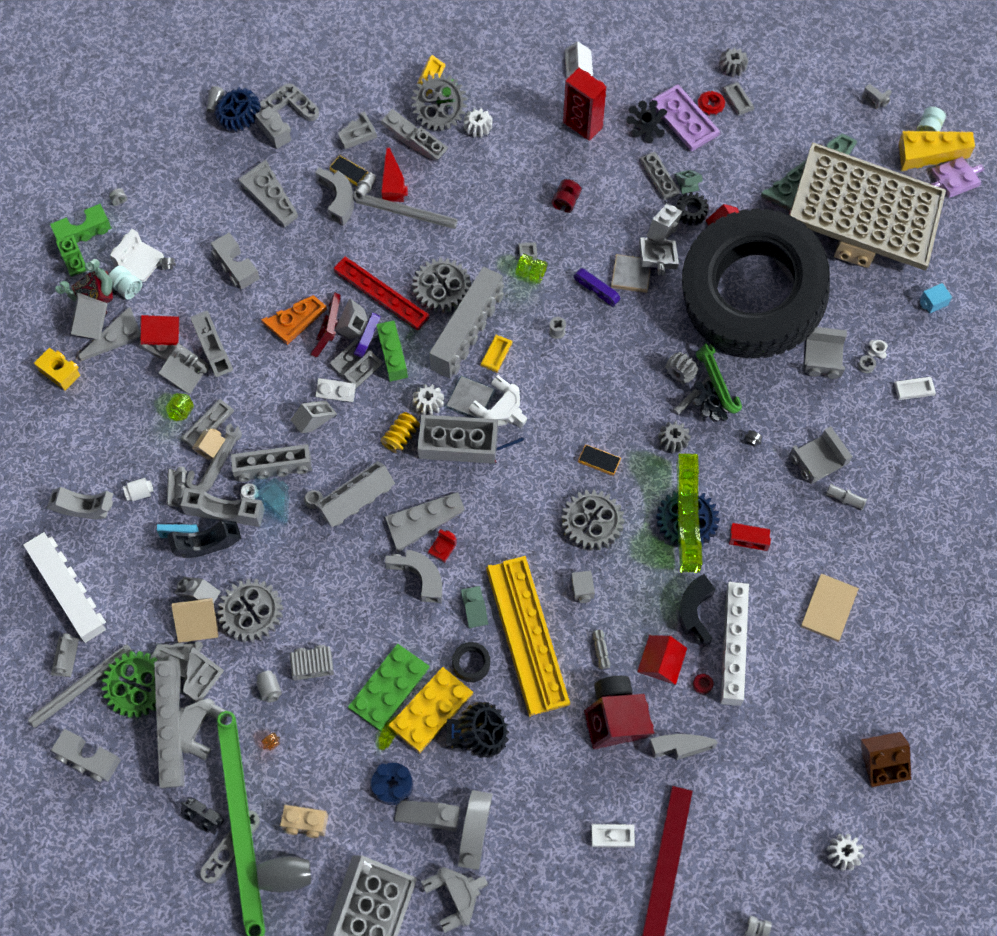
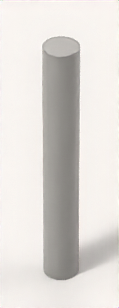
(694, 394)

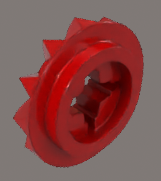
(716, 98)

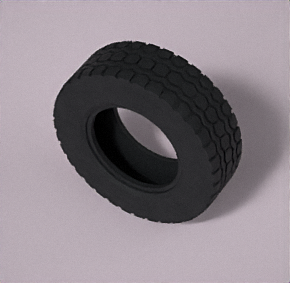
(749, 235)

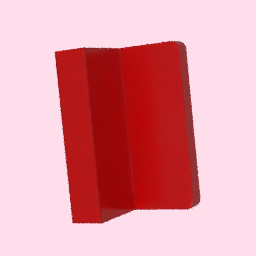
(750, 537)

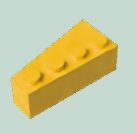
(933, 147)

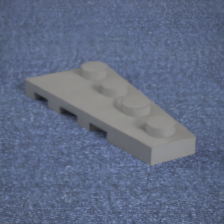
(269, 193)
(420, 520)

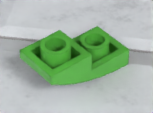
(71, 255)

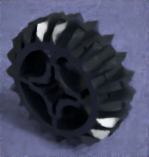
(483, 742)

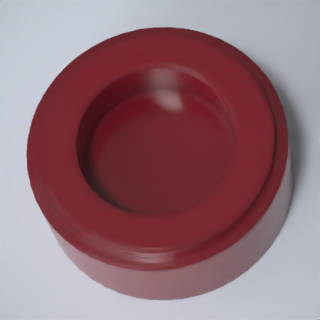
(703, 684)

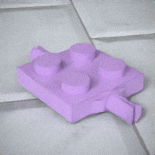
(956, 176)

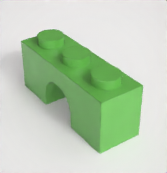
(95, 223)
(392, 351)

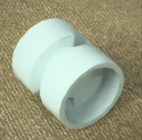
(932, 119)
(125, 282)

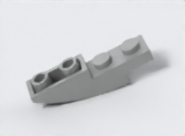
(415, 138)

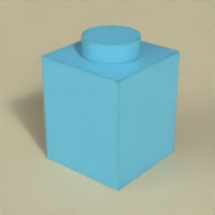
(935, 298)

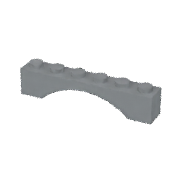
(168, 727)

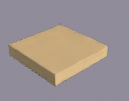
(195, 620)

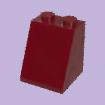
(618, 720)

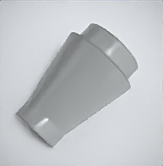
(213, 95)

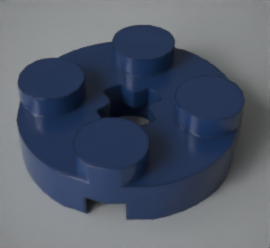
(386, 773)

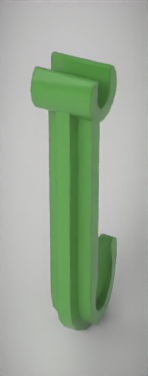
(705, 355)

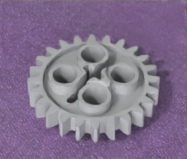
(437, 85)
(427, 292)
(577, 511)
(234, 621)

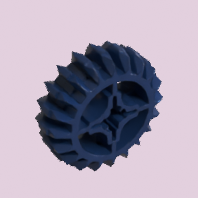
(237, 109)

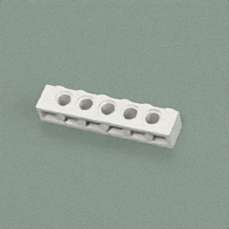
(734, 644)

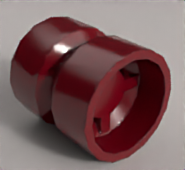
(566, 195)

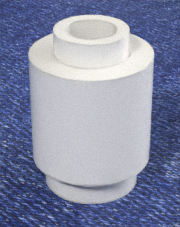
(138, 489)

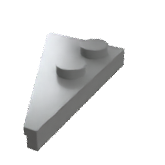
(119, 333)

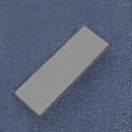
(211, 419)

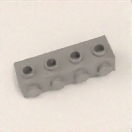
(271, 463)
(355, 494)

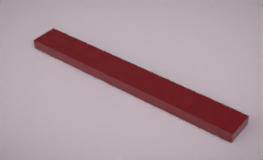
(667, 862)

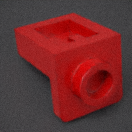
(443, 545)

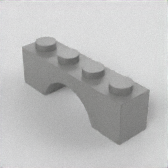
(202, 504)

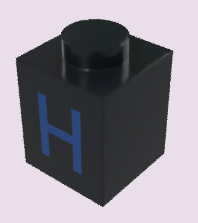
(452, 739)

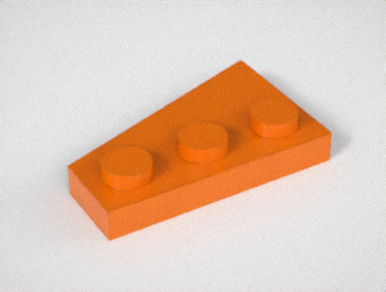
(293, 321)

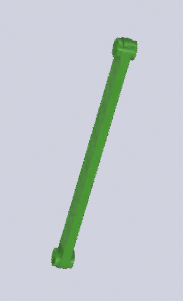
(240, 824)

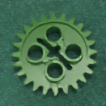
(128, 701)

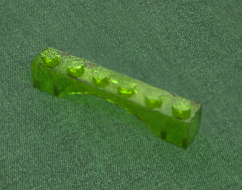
(688, 518)

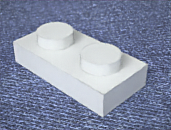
(335, 390)
(613, 836)

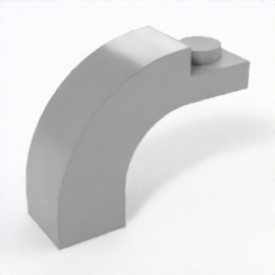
(343, 205)
(211, 343)
(80, 505)
(424, 569)
(474, 829)

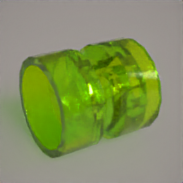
(537, 270)

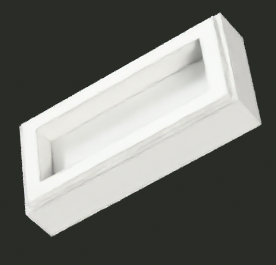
(914, 388)

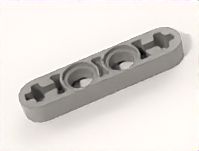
(227, 845)

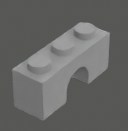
(242, 272)
(69, 749)

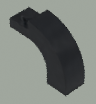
(197, 544)
(693, 596)

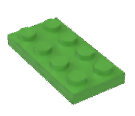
(389, 687)

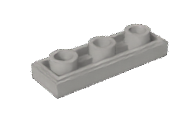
(662, 182)

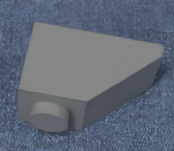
(312, 415)

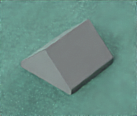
(88, 317)

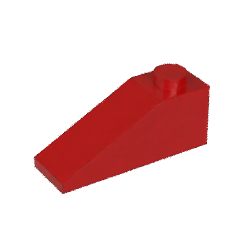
(393, 180)

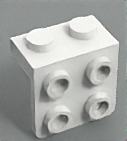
(136, 256)

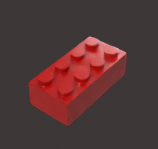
(584, 103)

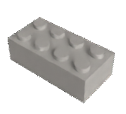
(458, 439)

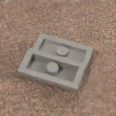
(359, 369)

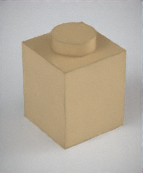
(208, 443)

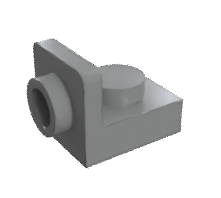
(875, 97)

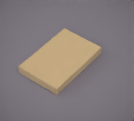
(829, 607)

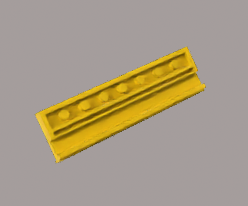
(527, 636)

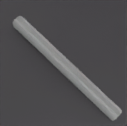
(409, 211)
(76, 688)

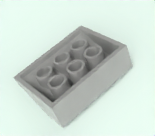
(370, 900)

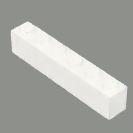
(63, 585)

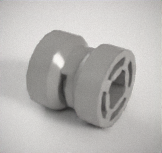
(763, 927)

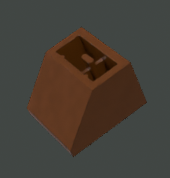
(886, 759)

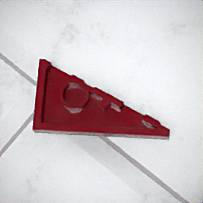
(328, 325)

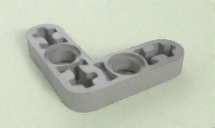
(292, 98)

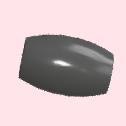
(284, 874)

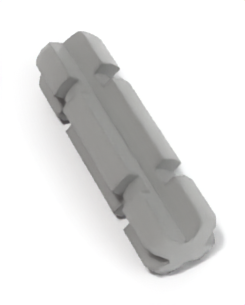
(601, 649)

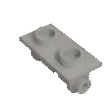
(176, 486)
(65, 656)

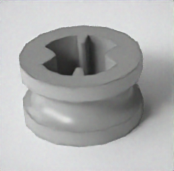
(118, 196)
(869, 369)

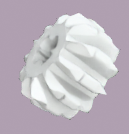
(477, 122)
(421, 403)
(850, 860)

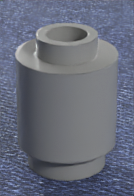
(268, 686)

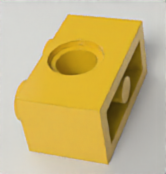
(50, 361)

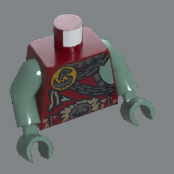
(95, 284)

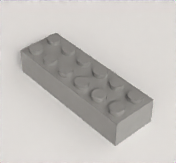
(467, 322)

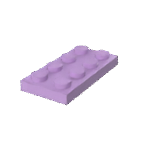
(686, 118)

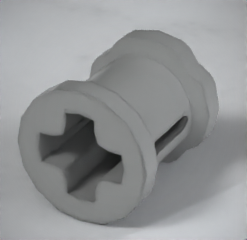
(557, 327)

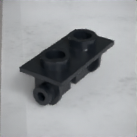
(208, 821)

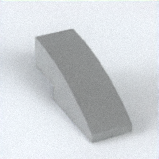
(681, 745)

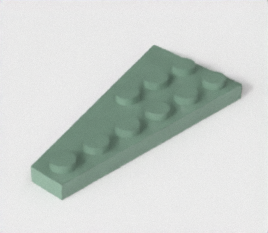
(784, 191)

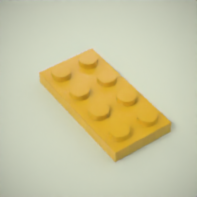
(430, 710)

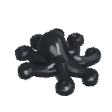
(647, 120)
(709, 402)

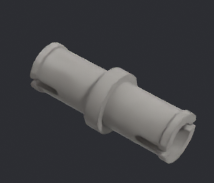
(364, 186)
(846, 497)

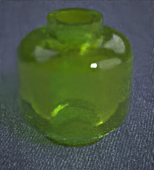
(179, 407)

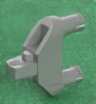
(190, 722)
(463, 892)

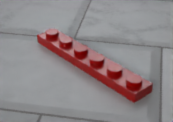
(381, 293)

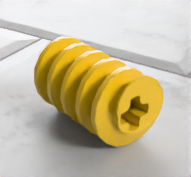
(398, 432)

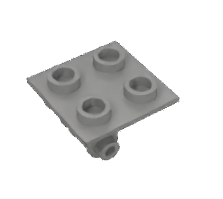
(183, 368)

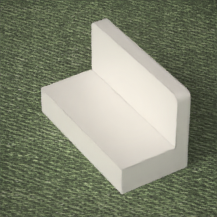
(576, 57)

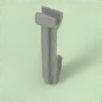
(217, 462)

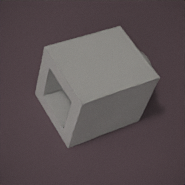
(582, 586)

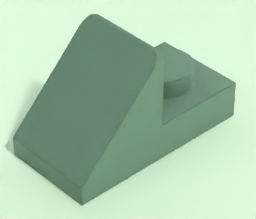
(688, 181)
(474, 607)

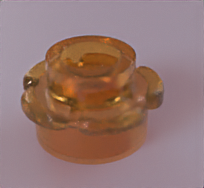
(271, 741)

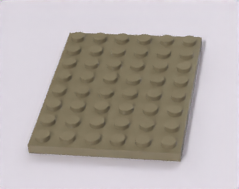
(868, 206)

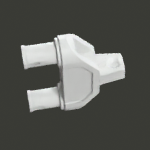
(506, 408)

